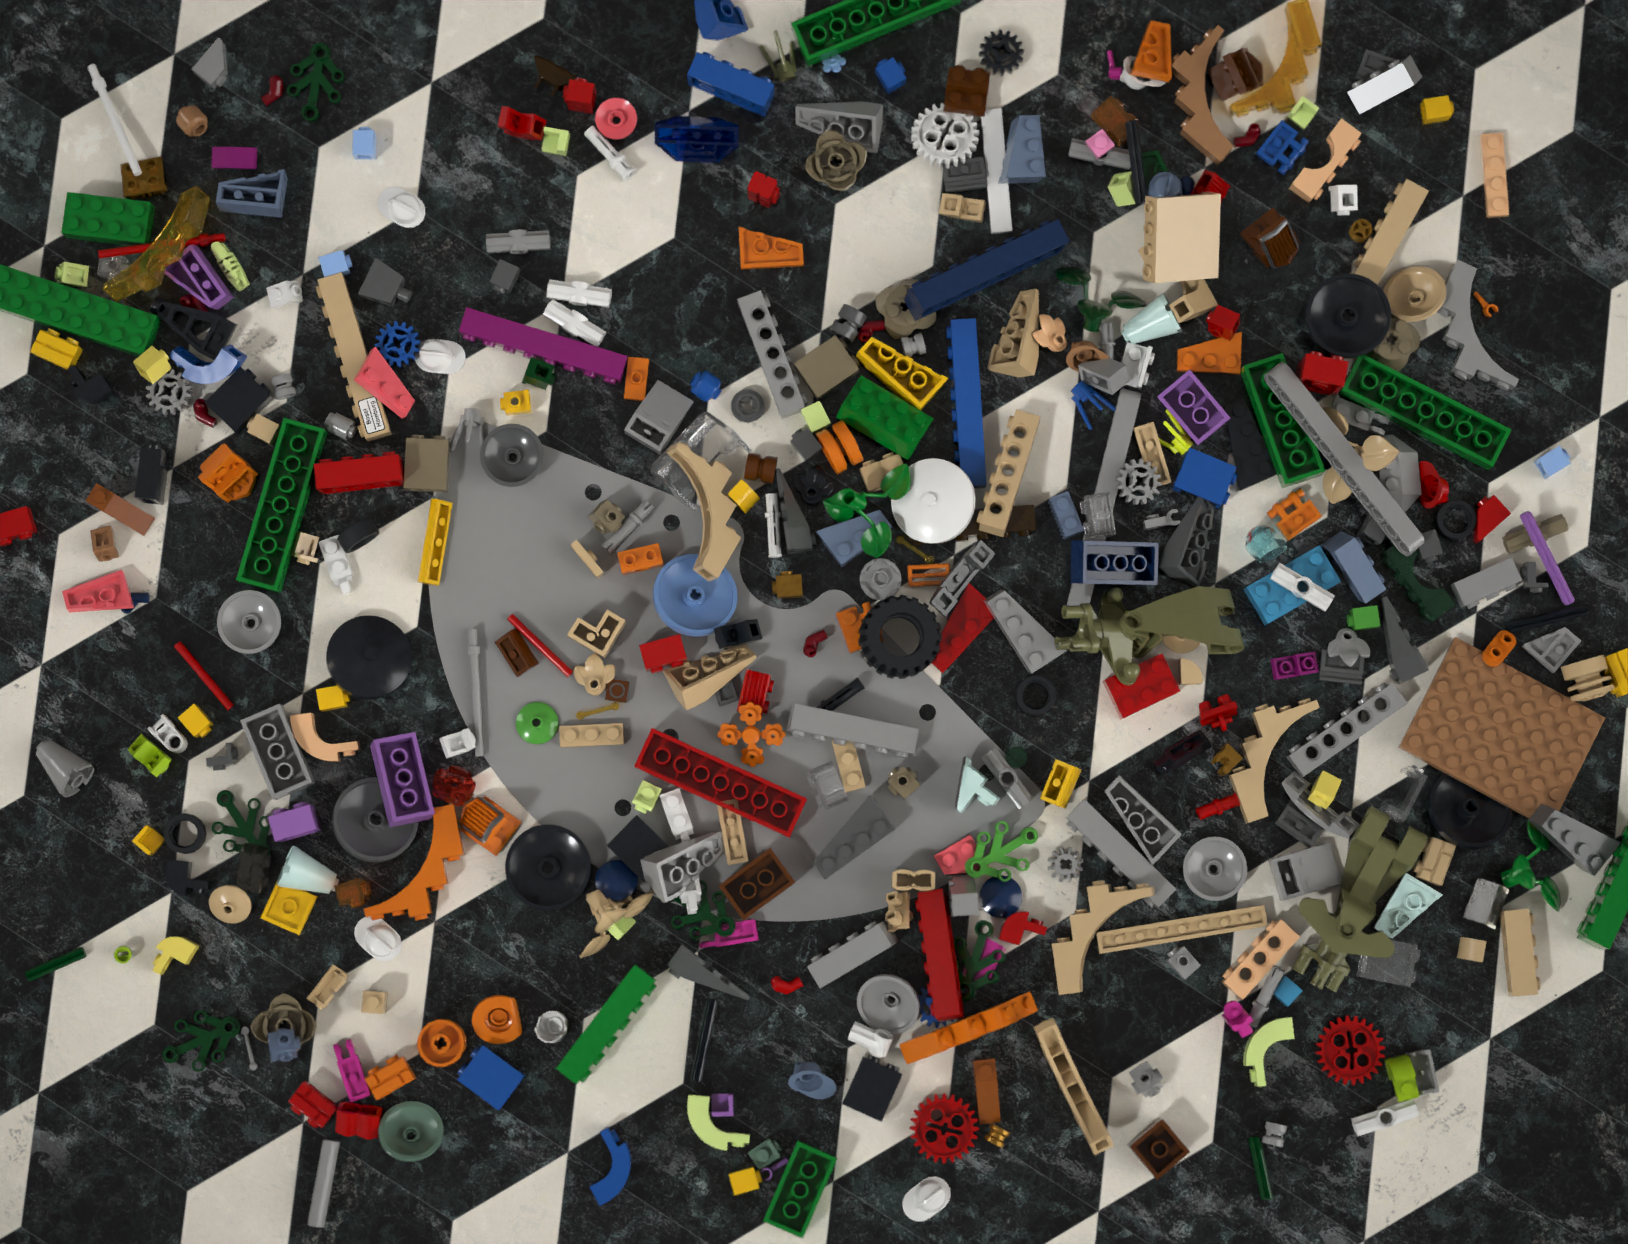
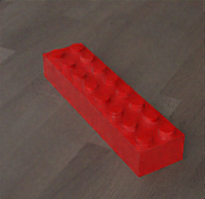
(720, 781)

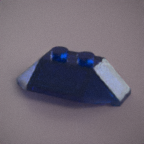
(696, 138)

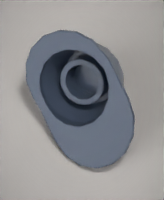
(1164, 185)
(810, 1081)

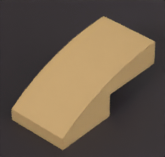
(962, 208)

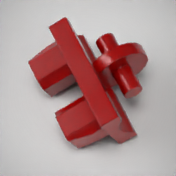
(1220, 715)

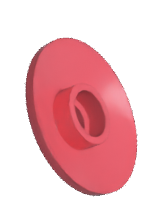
(616, 108)

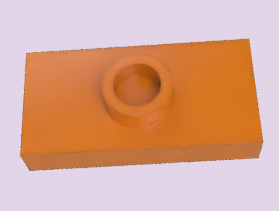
(636, 378)

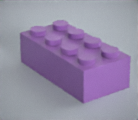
(402, 779)

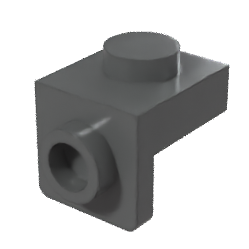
(1528, 575)
(221, 762)

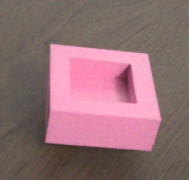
(1099, 144)

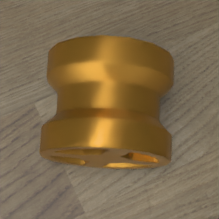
(1360, 226)
(997, 1135)

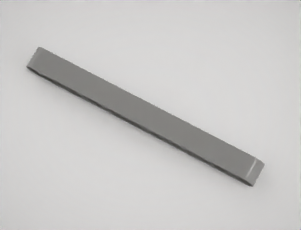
(1344, 459)
(1112, 461)

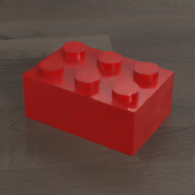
(1322, 373)
(1150, 687)

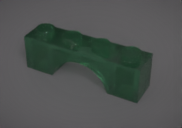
(1432, 601)

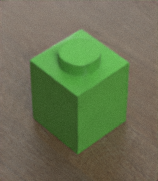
(1363, 618)

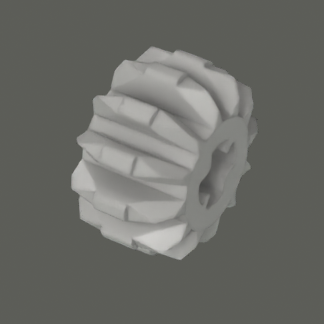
(1063, 856)

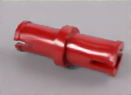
(1217, 806)

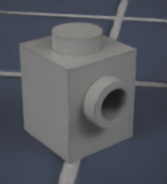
(1182, 962)

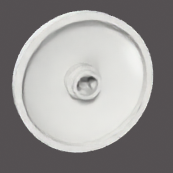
(937, 502)

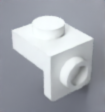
(284, 293)
(458, 743)

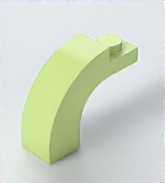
(1260, 1040)
(703, 1126)

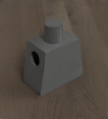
(384, 285)

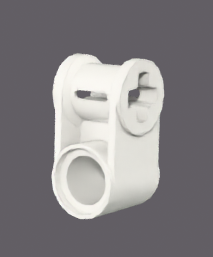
(165, 732)

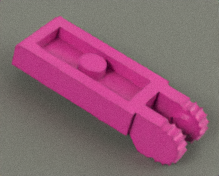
(744, 932)
(352, 1072)

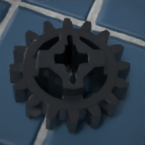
(994, 49)

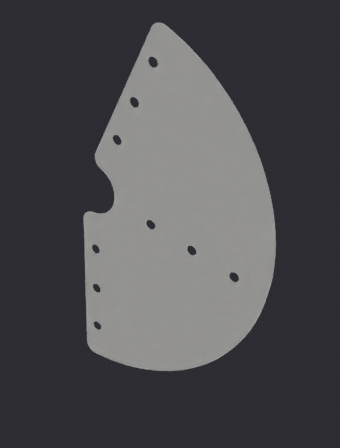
(515, 556)

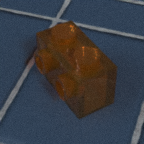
(1112, 119)
(353, 893)

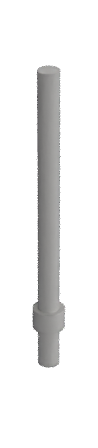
(474, 650)

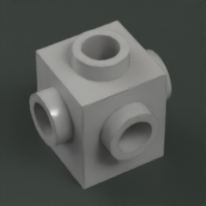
(1146, 1080)

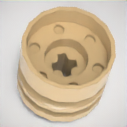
(1587, 678)

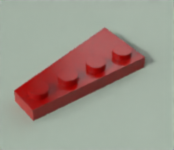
(962, 628)

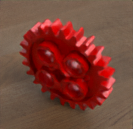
(1369, 1048)
(938, 1147)

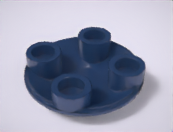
(616, 880)
(1001, 898)

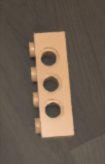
(1286, 939)

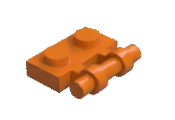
(1299, 519)
(850, 622)

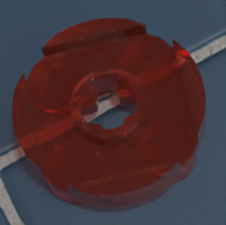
(450, 794)

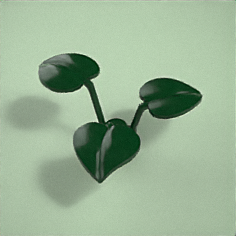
(1095, 311)

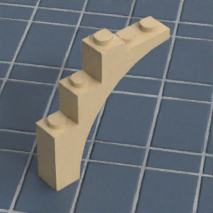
(716, 508)
(1249, 782)
(1070, 955)
(1072, 1086)

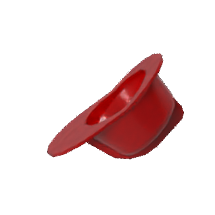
(1433, 487)

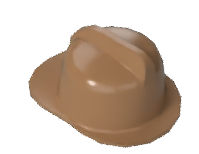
(1083, 352)

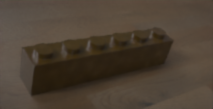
(1021, 521)

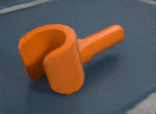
(1485, 305)

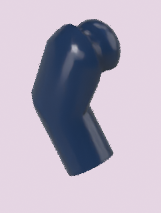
(1187, 185)
(137, 597)

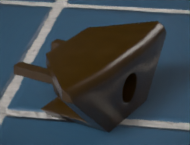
(552, 74)

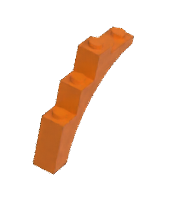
(415, 897)
(968, 1028)

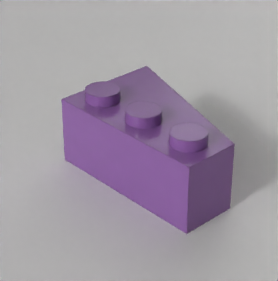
(199, 278)

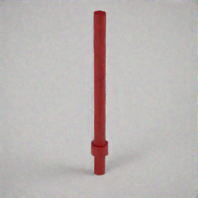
(202, 240)

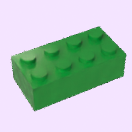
(107, 219)
(884, 417)
(800, 1189)

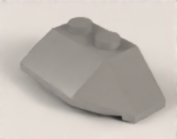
(1402, 475)

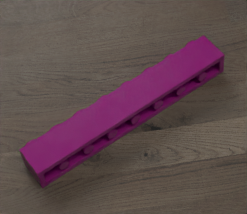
(543, 345)

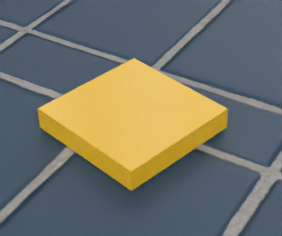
(289, 908)

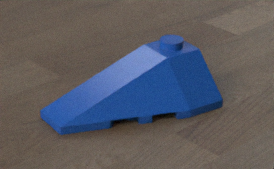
(719, 19)

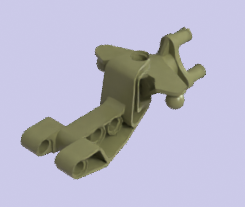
(1131, 635)
(1369, 871)

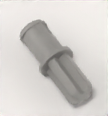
(1107, 344)

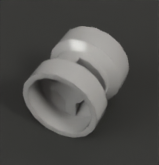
(913, 345)
(283, 386)
(1277, 1129)

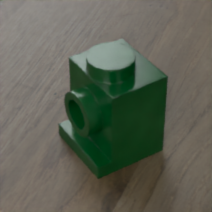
(538, 367)

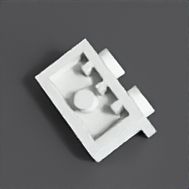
(1136, 361)

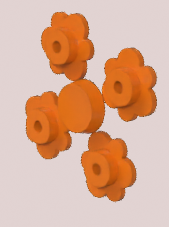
(751, 734)

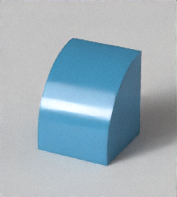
(1286, 991)

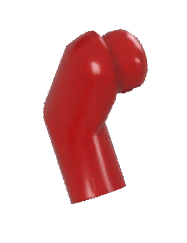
(785, 987)

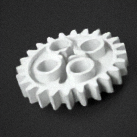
(962, 142)

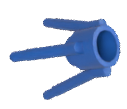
(1084, 392)

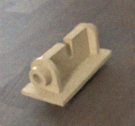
(324, 990)

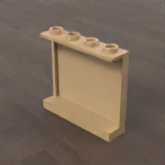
(1181, 237)

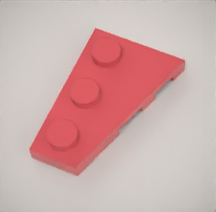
(383, 384)

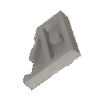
(1553, 648)

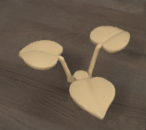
(1375, 452)
(609, 917)

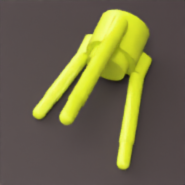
(1181, 441)

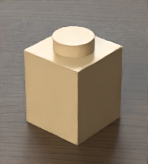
(263, 429)
(374, 1002)

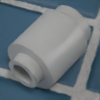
(340, 426)

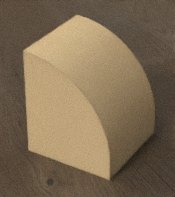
(1189, 673)
(1471, 949)

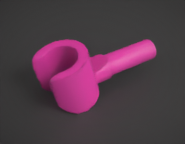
(1114, 72)

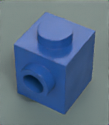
(890, 74)

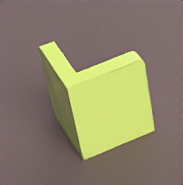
(1303, 113)
(555, 141)
(1122, 189)
(815, 417)
(621, 927)

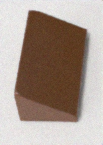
(516, 652)

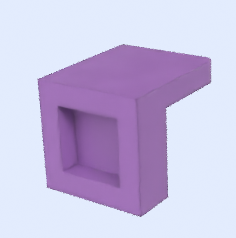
(722, 1104)

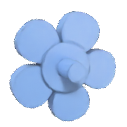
(833, 63)

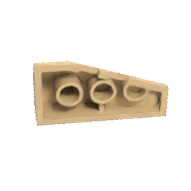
(1017, 349)
(703, 678)

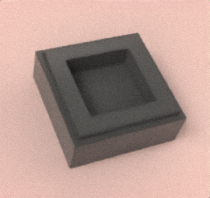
(727, 694)

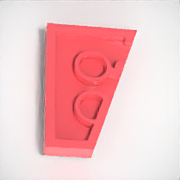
(102, 593)

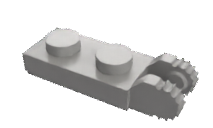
(1359, 416)

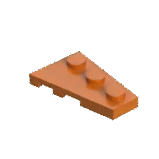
(1154, 54)
(767, 251)
(1212, 356)

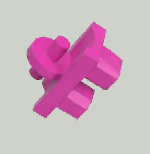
(1237, 1018)

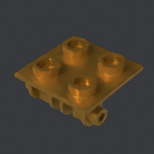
(149, 181)

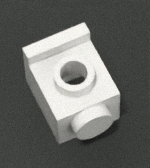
(1343, 199)

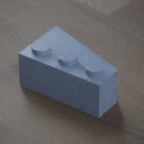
(1024, 152)
(254, 195)
(845, 538)
(1355, 566)

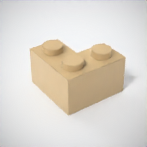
(599, 638)

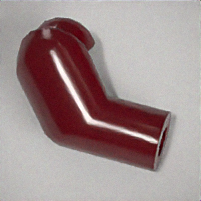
(1249, 138)
(192, 302)
(868, 328)
(812, 641)

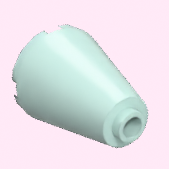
(1152, 322)
(306, 873)

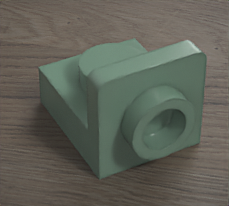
(765, 1153)

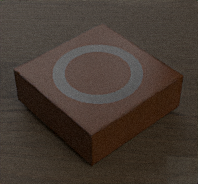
(617, 691)

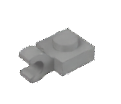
(1155, 521)

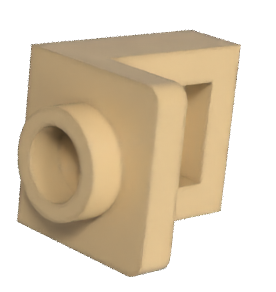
(305, 547)

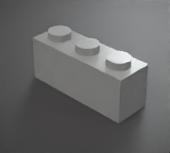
(1486, 583)

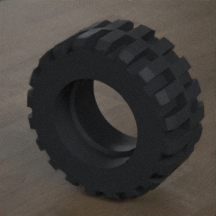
(915, 613)

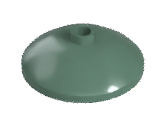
(408, 1120)

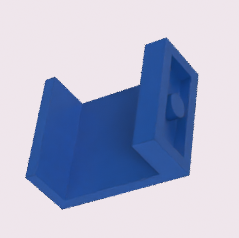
(1205, 477)
(490, 1077)

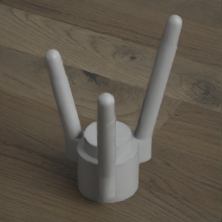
(471, 418)

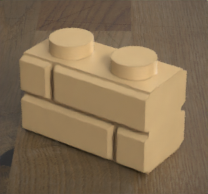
(1435, 861)

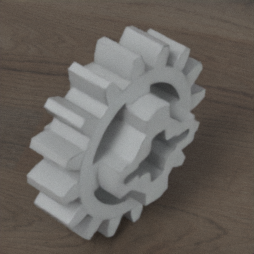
(162, 397)
(1143, 487)

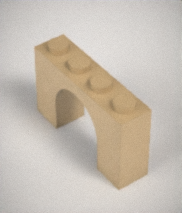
(1195, 300)

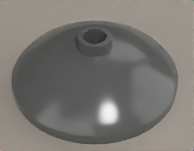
(510, 440)

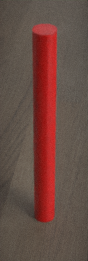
(540, 645)
(204, 676)

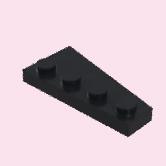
(1247, 446)

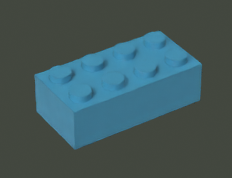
(1274, 601)

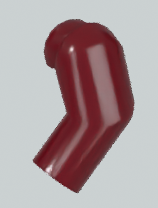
(275, 91)
(201, 413)

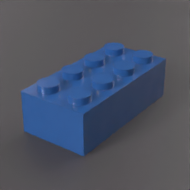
(731, 83)

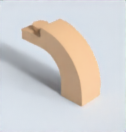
(307, 737)

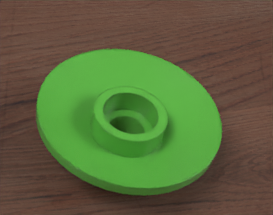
(547, 727)

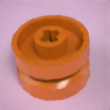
(841, 446)
(429, 1045)

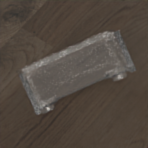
(706, 438)

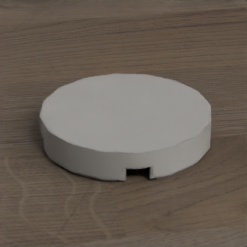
(880, 579)

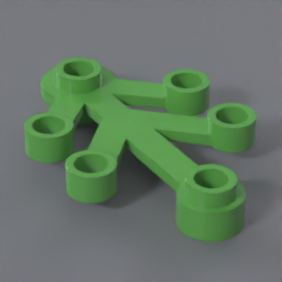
(998, 853)

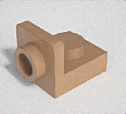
(104, 543)

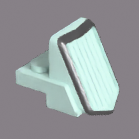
(971, 784)

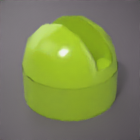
(125, 957)

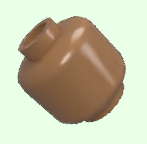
(192, 120)

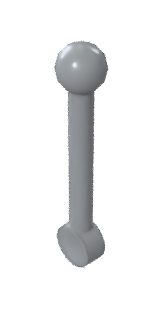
(245, 1031)

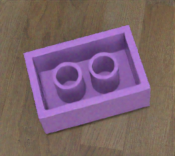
(1193, 407)

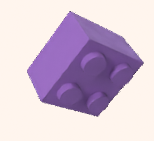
(294, 823)

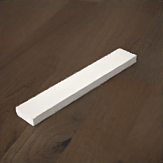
(994, 154)

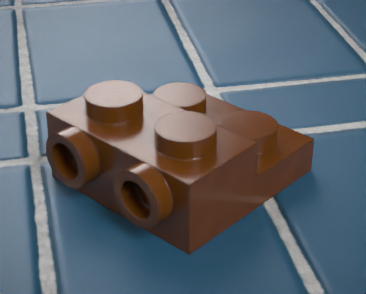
(966, 91)

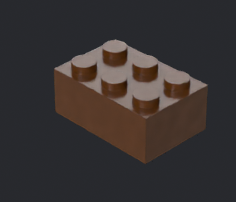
(757, 884)

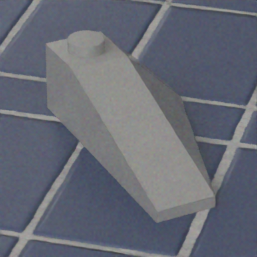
(676, 866)

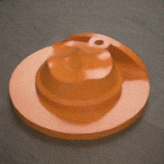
(497, 1019)

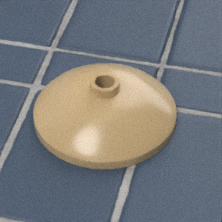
(1415, 285)

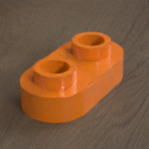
(1500, 647)

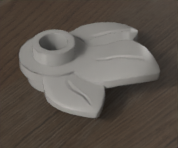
(1348, 649)

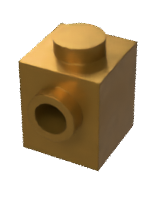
(787, 585)

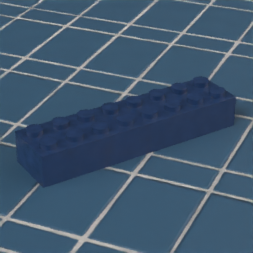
(986, 270)

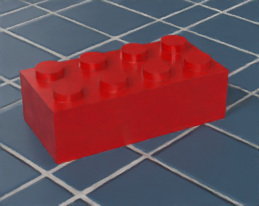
(359, 474)

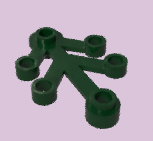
(316, 79)
(245, 828)
(704, 913)
(974, 964)
(204, 1038)

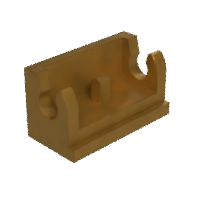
(1229, 757)

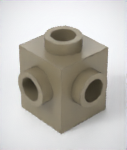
(606, 517)
(903, 790)

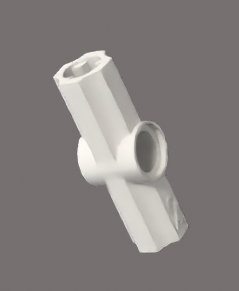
(579, 293)
(574, 323)
(1289, 579)
(1371, 1121)

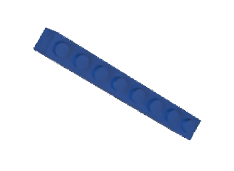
(967, 400)

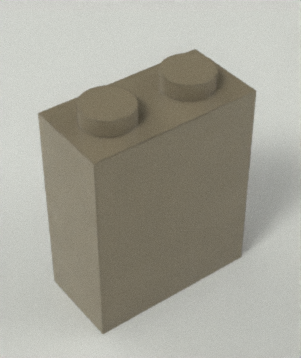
(827, 367)
(427, 464)

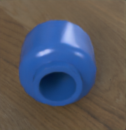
(705, 386)

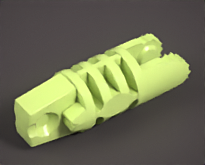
(230, 266)

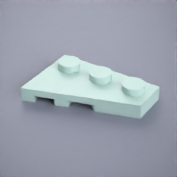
(1404, 905)

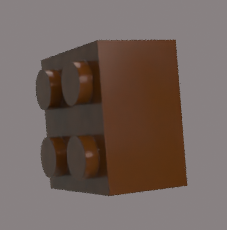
(1158, 1148)

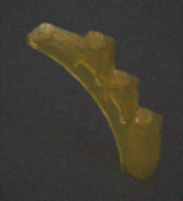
(1277, 92)
(167, 248)

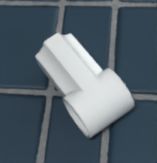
(876, 1041)

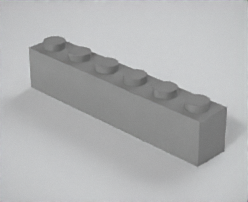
(853, 730)
(1118, 852)

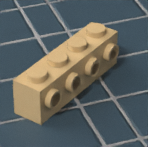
(1519, 952)

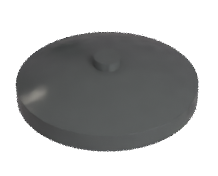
(363, 826)

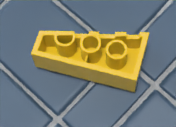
(900, 373)

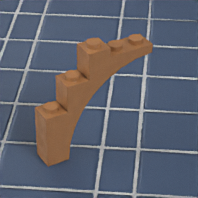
(1201, 128)

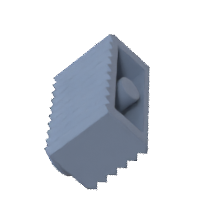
(1066, 515)

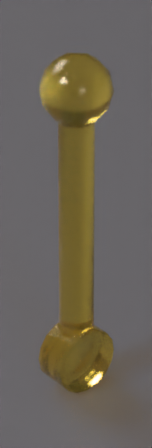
(929, 559)
(580, 715)

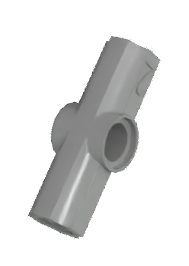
(1115, 157)
(518, 241)
(998, 766)

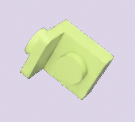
(72, 274)
(646, 797)

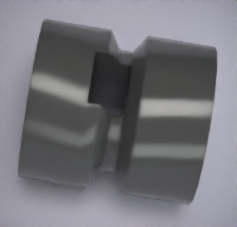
(848, 322)

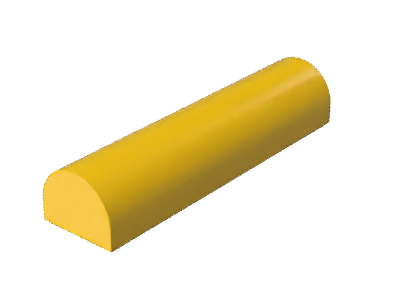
(435, 542)

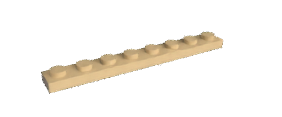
(1181, 929)

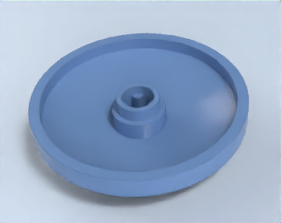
(690, 601)

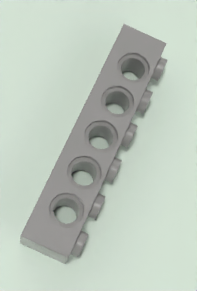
(758, 302)
(1393, 702)

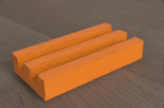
(926, 575)

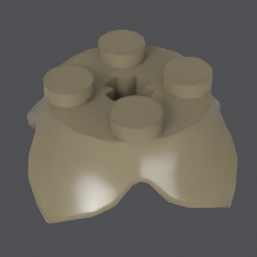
(833, 146)
(898, 322)
(1406, 341)
(284, 1008)

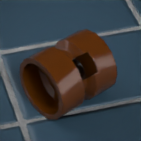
(760, 468)

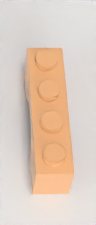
(1310, 181)

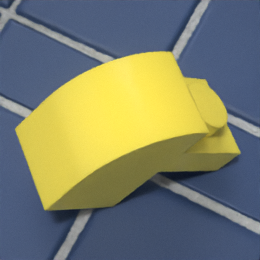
(174, 947)

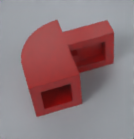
(521, 124)
(1015, 924)

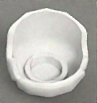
(552, 1027)

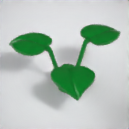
(843, 503)
(1522, 873)

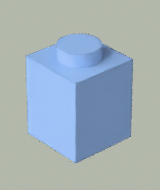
(364, 143)
(335, 263)
(1552, 462)

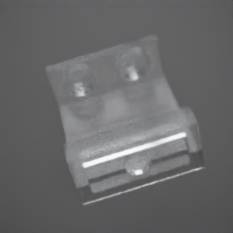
(1400, 815)
(1395, 969)

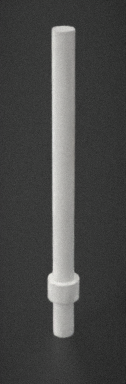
(100, 86)

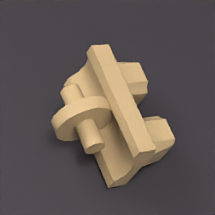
(898, 911)

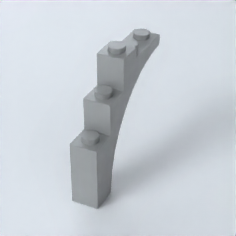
(1461, 331)

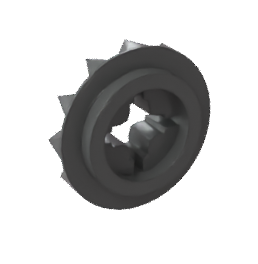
(744, 396)

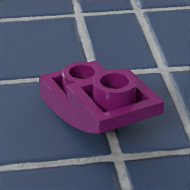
(234, 158)
(1294, 665)

